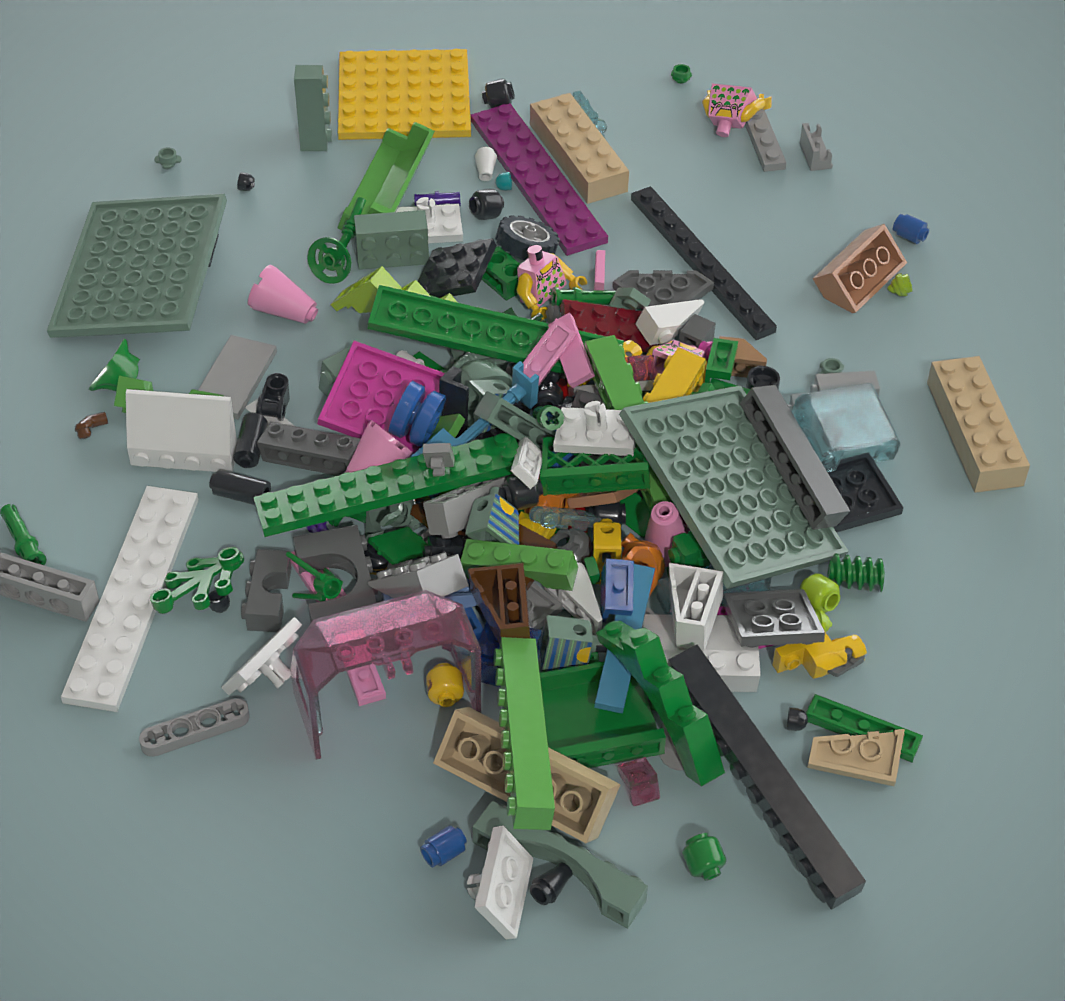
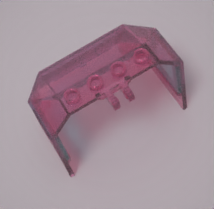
(381, 636)

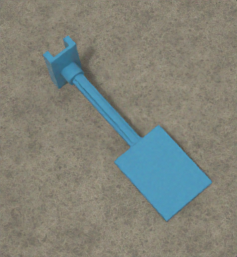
(522, 389)

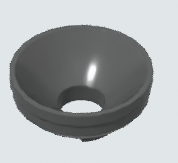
(579, 543)

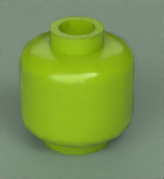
(822, 592)

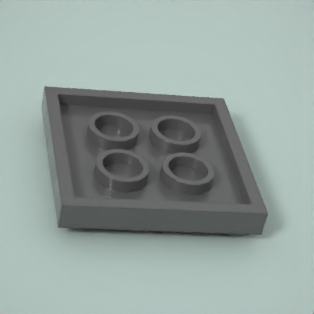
(773, 618)

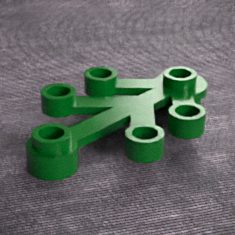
(226, 562)

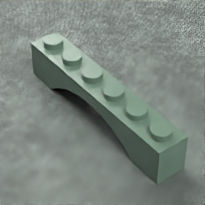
(615, 892)

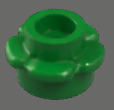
(681, 73)

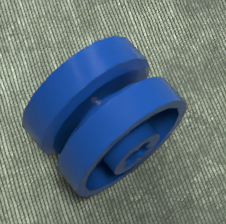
(417, 414)

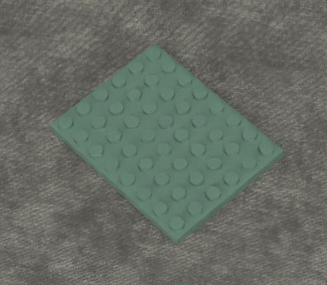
(138, 266)
(728, 486)

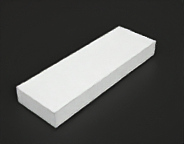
(527, 462)

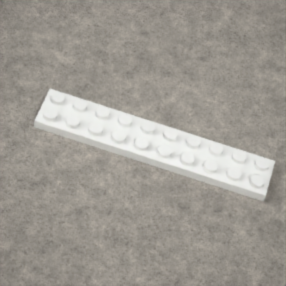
(125, 607)

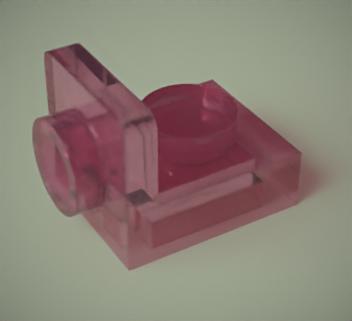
(642, 367)
(640, 780)

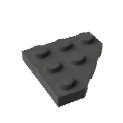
(665, 287)

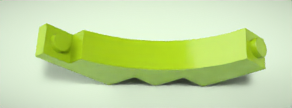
(363, 292)

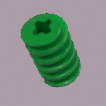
(856, 572)

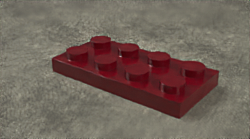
(606, 321)

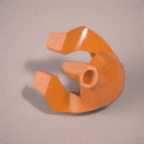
(644, 554)

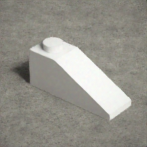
(663, 322)
(581, 601)

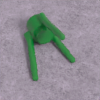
(325, 584)

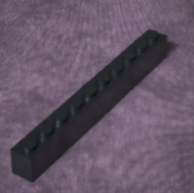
(770, 783)

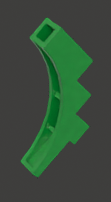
(666, 688)

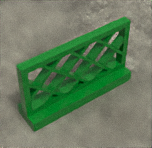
(592, 477)

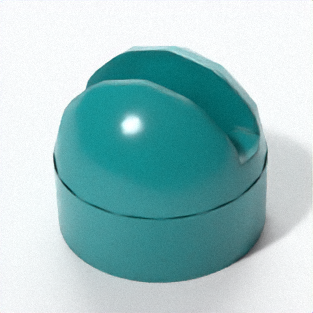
(504, 181)

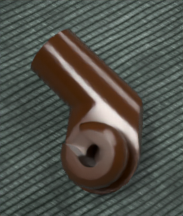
(91, 421)

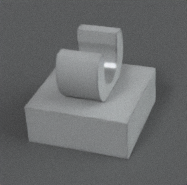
(438, 457)

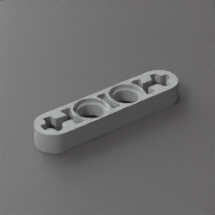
(193, 724)

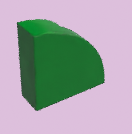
(592, 570)

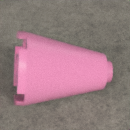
(281, 297)
(376, 449)
(663, 525)

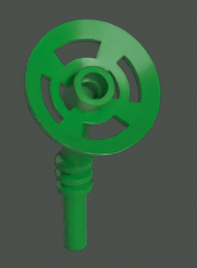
(335, 255)

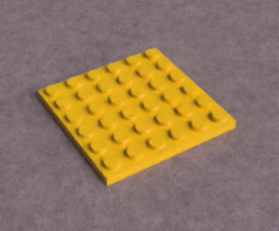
(403, 88)

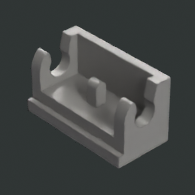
(814, 148)

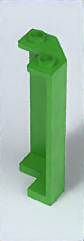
(391, 171)

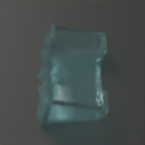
(846, 421)

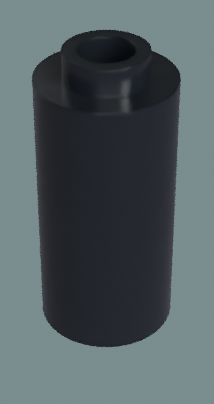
(247, 450)
(238, 486)

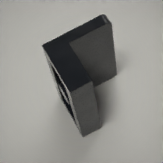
(456, 394)

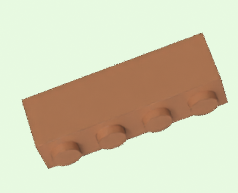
(861, 269)

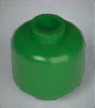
(704, 856)

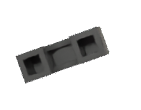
(266, 609)

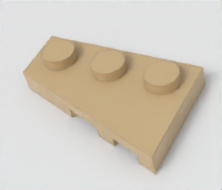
(862, 757)

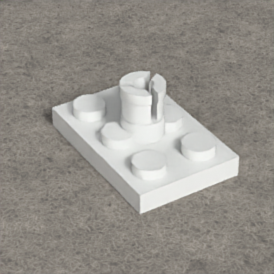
(442, 220)
(593, 432)
(266, 661)
(503, 883)

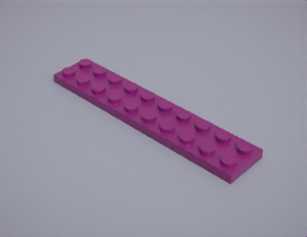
(539, 179)

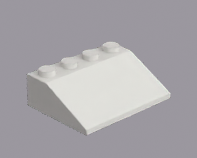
(180, 431)
(735, 664)

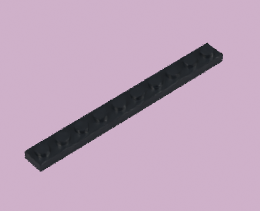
(702, 260)

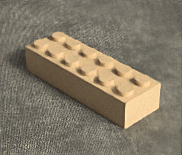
(579, 148)
(978, 424)
(475, 754)

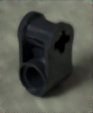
(274, 397)

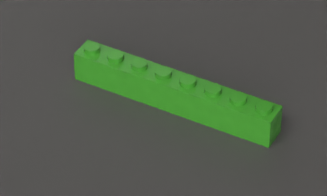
(617, 391)
(524, 735)

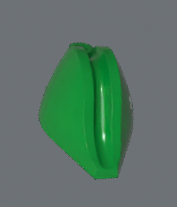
(121, 364)

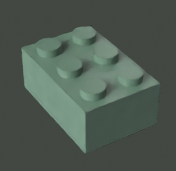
(391, 239)

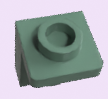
(629, 299)

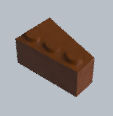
(502, 599)

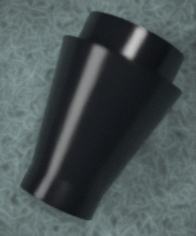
(550, 884)

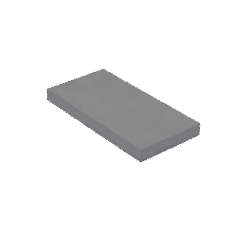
(239, 371)

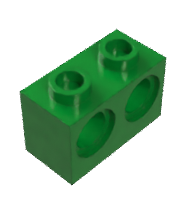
(502, 274)

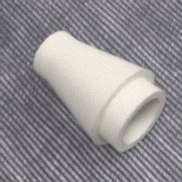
(485, 161)

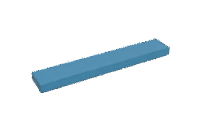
(615, 676)

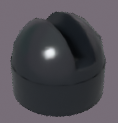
(245, 182)
(218, 603)
(796, 719)

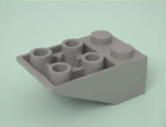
(435, 574)

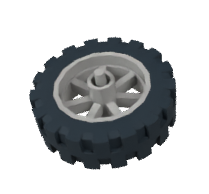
(520, 233)

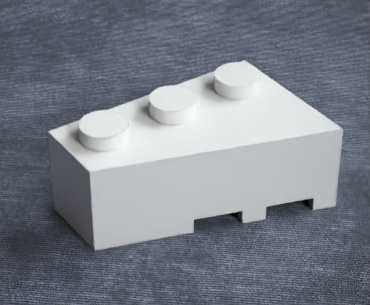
(694, 603)

